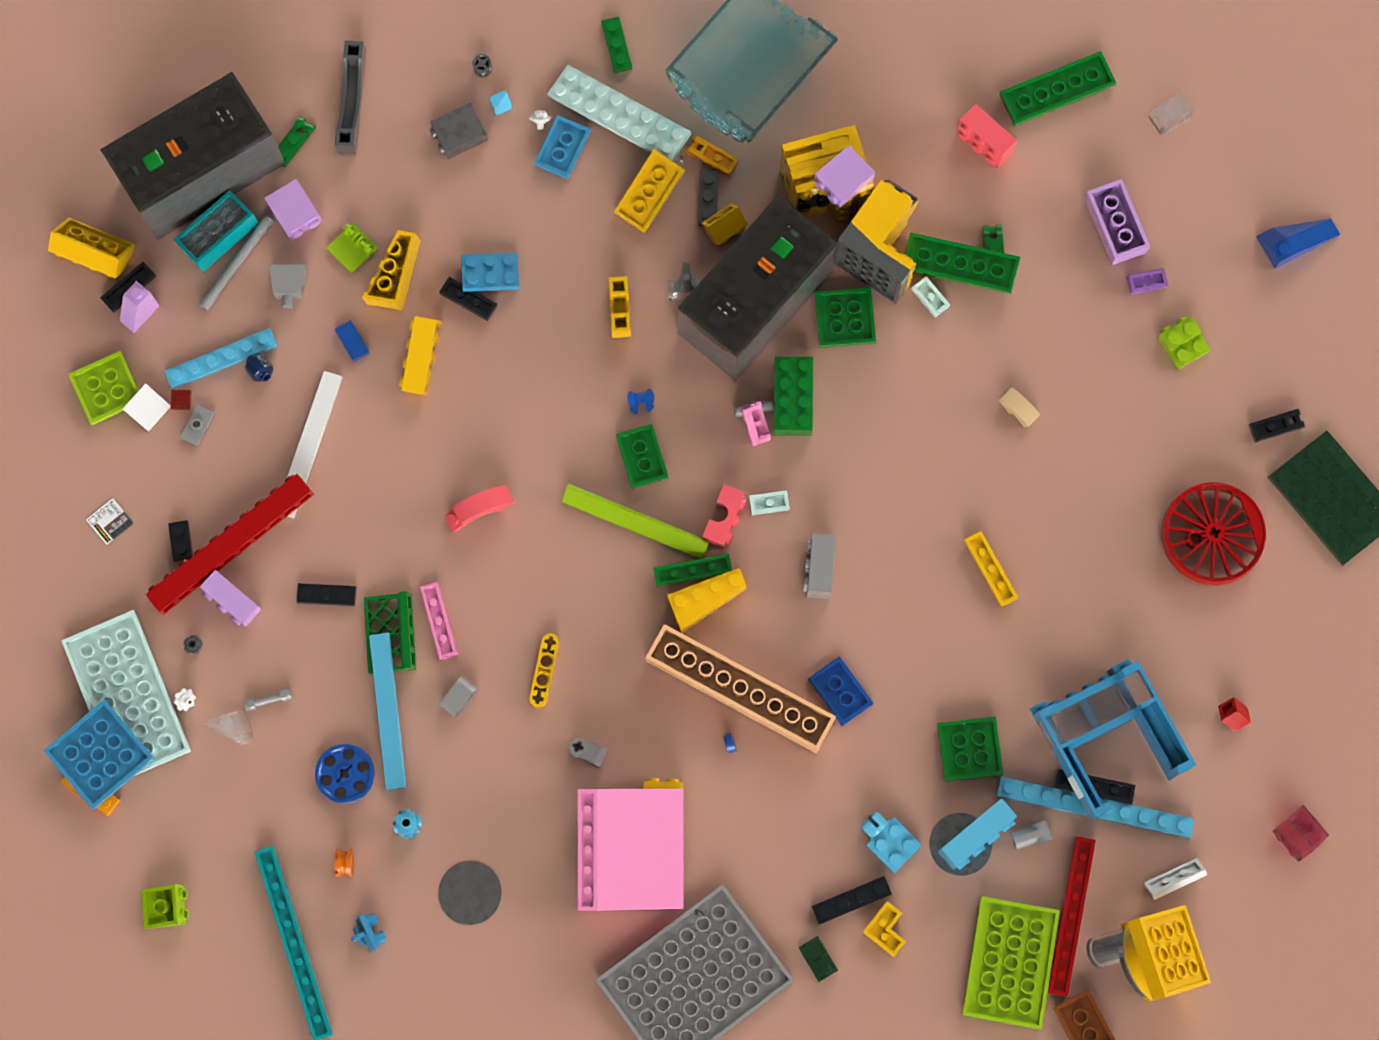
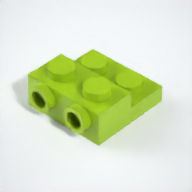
(1183, 342)
(164, 906)

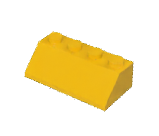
(91, 247)

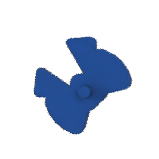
(640, 398)

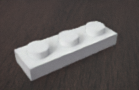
(1175, 878)

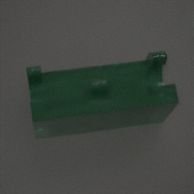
(818, 959)

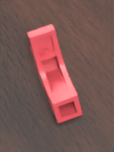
(480, 504)

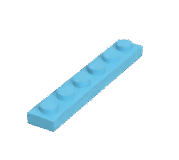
(220, 358)

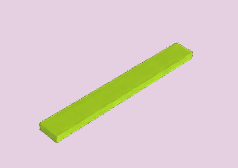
(635, 521)

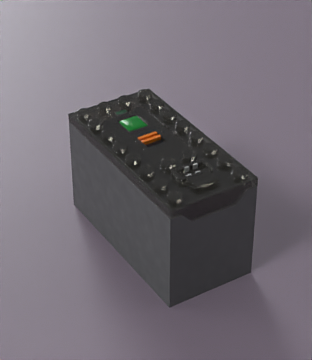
(194, 155)
(756, 288)

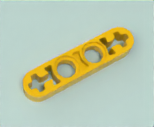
(542, 670)

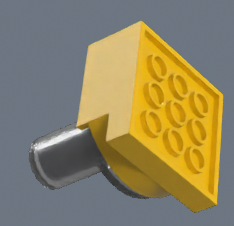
(1155, 953)

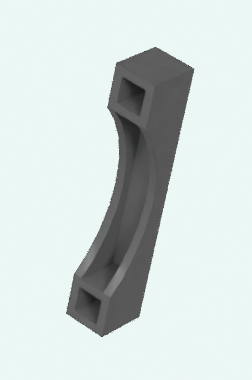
(349, 116)

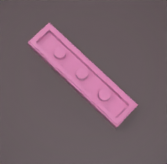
(438, 621)

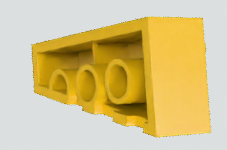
(394, 274)
(420, 355)
(704, 598)

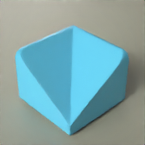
(500, 102)

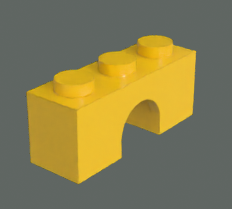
(619, 307)

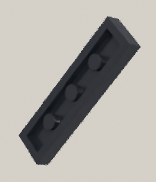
(1105, 788)
(851, 900)

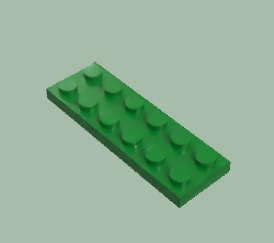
(1057, 88)
(963, 263)

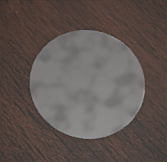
(948, 829)
(470, 893)

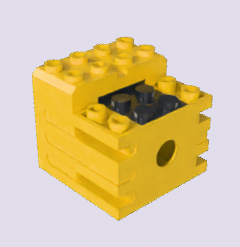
(806, 157)

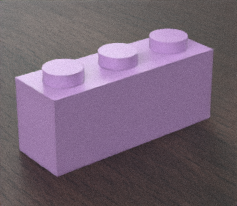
(229, 599)

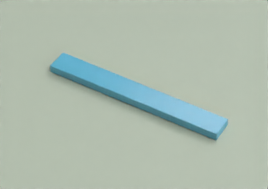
(387, 711)

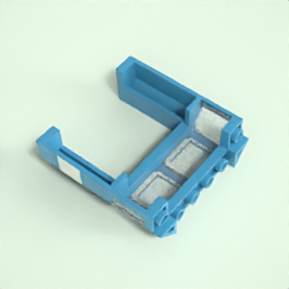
(1100, 708)

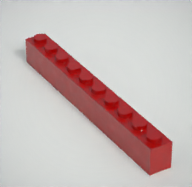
(229, 544)

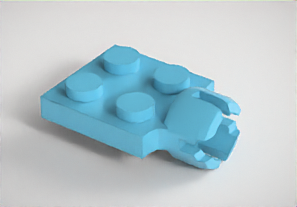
(889, 841)

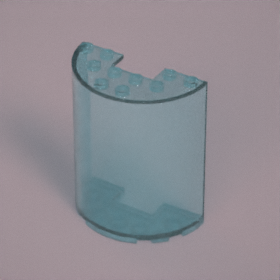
(748, 64)

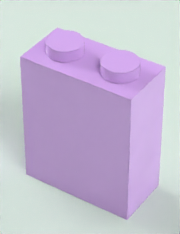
(844, 176)
(293, 209)

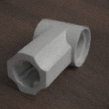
(1035, 834)

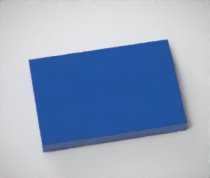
(840, 691)

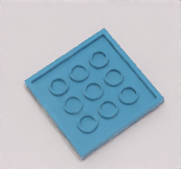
(99, 754)

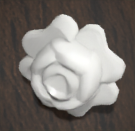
(540, 118)
(184, 699)

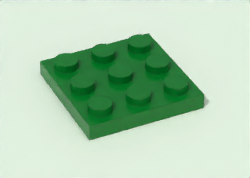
(845, 317)
(970, 749)

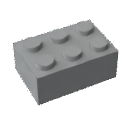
(819, 566)

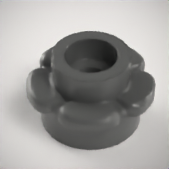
(193, 649)

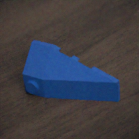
(1292, 241)

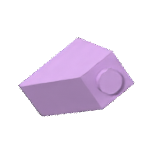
(137, 307)

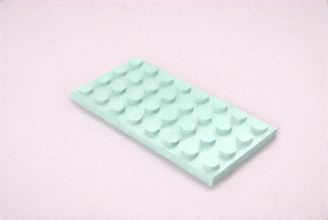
(118, 666)

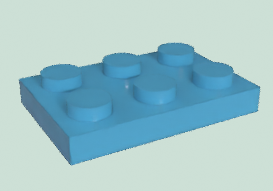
(562, 147)
(490, 272)

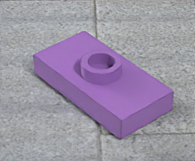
(1147, 281)

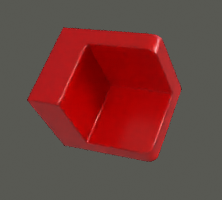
(1234, 714)

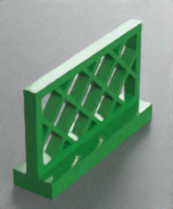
(405, 627)

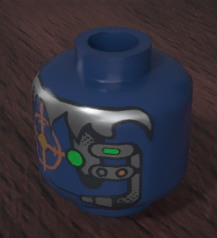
(259, 367)

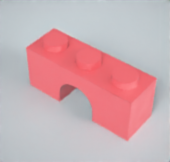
(719, 532)

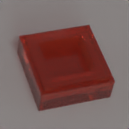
(180, 400)

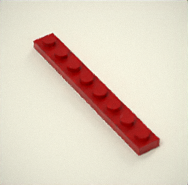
(1071, 916)

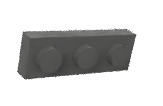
(707, 195)

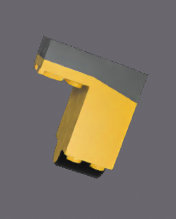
(868, 241)

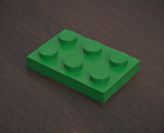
(642, 456)

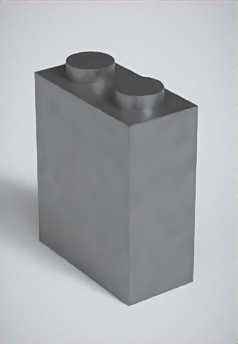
(458, 131)

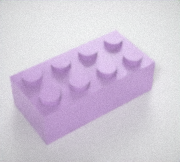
(1116, 222)

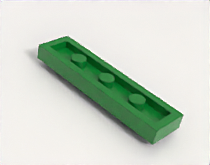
(692, 570)

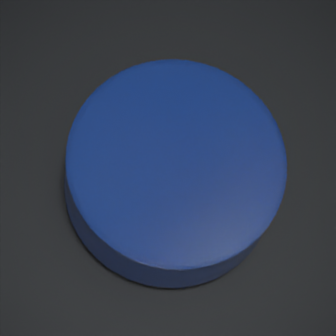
(729, 742)

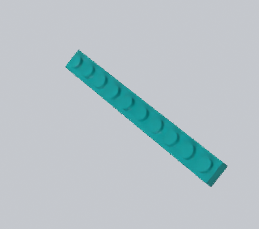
(293, 943)

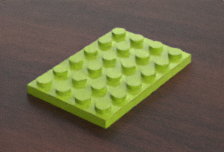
(1011, 962)

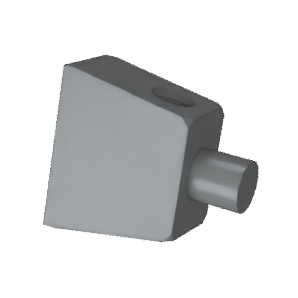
(288, 282)

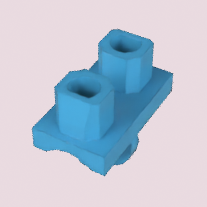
(366, 934)

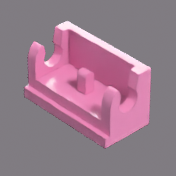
(755, 423)

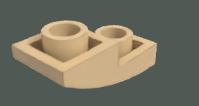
(1019, 406)

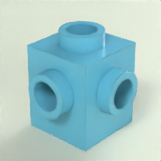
(414, 826)

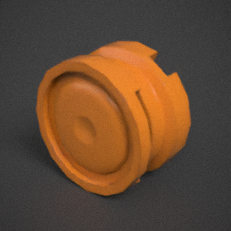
(344, 862)

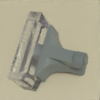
(684, 286)

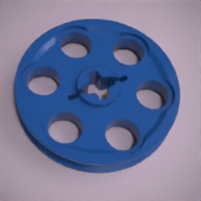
(354, 774)

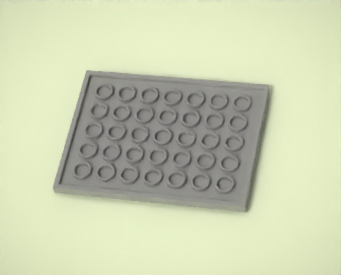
(696, 974)

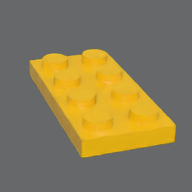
(649, 191)

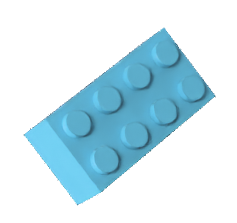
(981, 831)

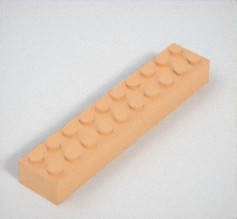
(740, 688)

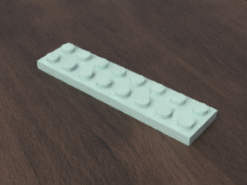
(618, 113)

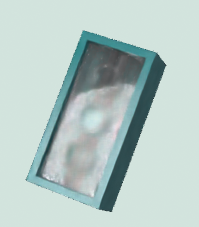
(216, 231)

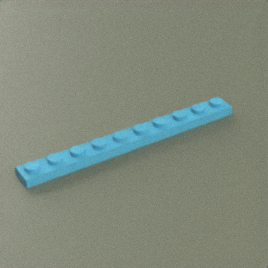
(1121, 812)

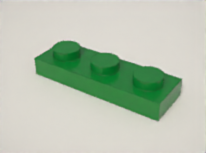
(616, 44)

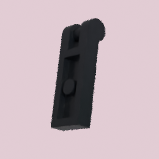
(1276, 425)

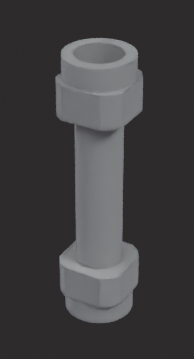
(251, 703)

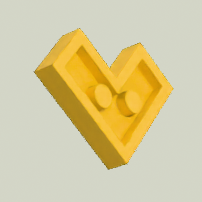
(880, 929)

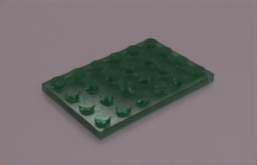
(1331, 496)

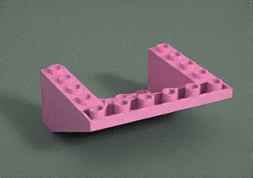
(630, 849)

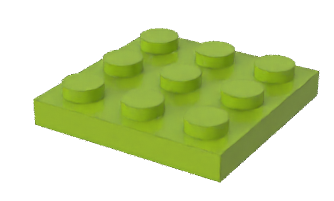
(104, 387)

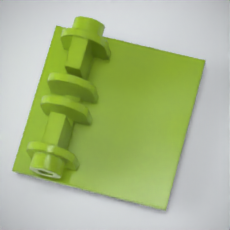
(352, 247)

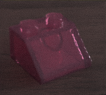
(1300, 833)

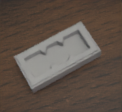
(197, 425)

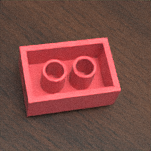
(986, 136)

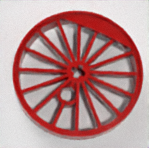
(1254, 518)

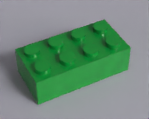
(793, 396)

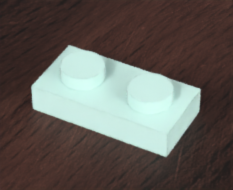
(930, 297)
(769, 502)

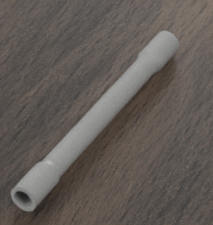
(212, 295)

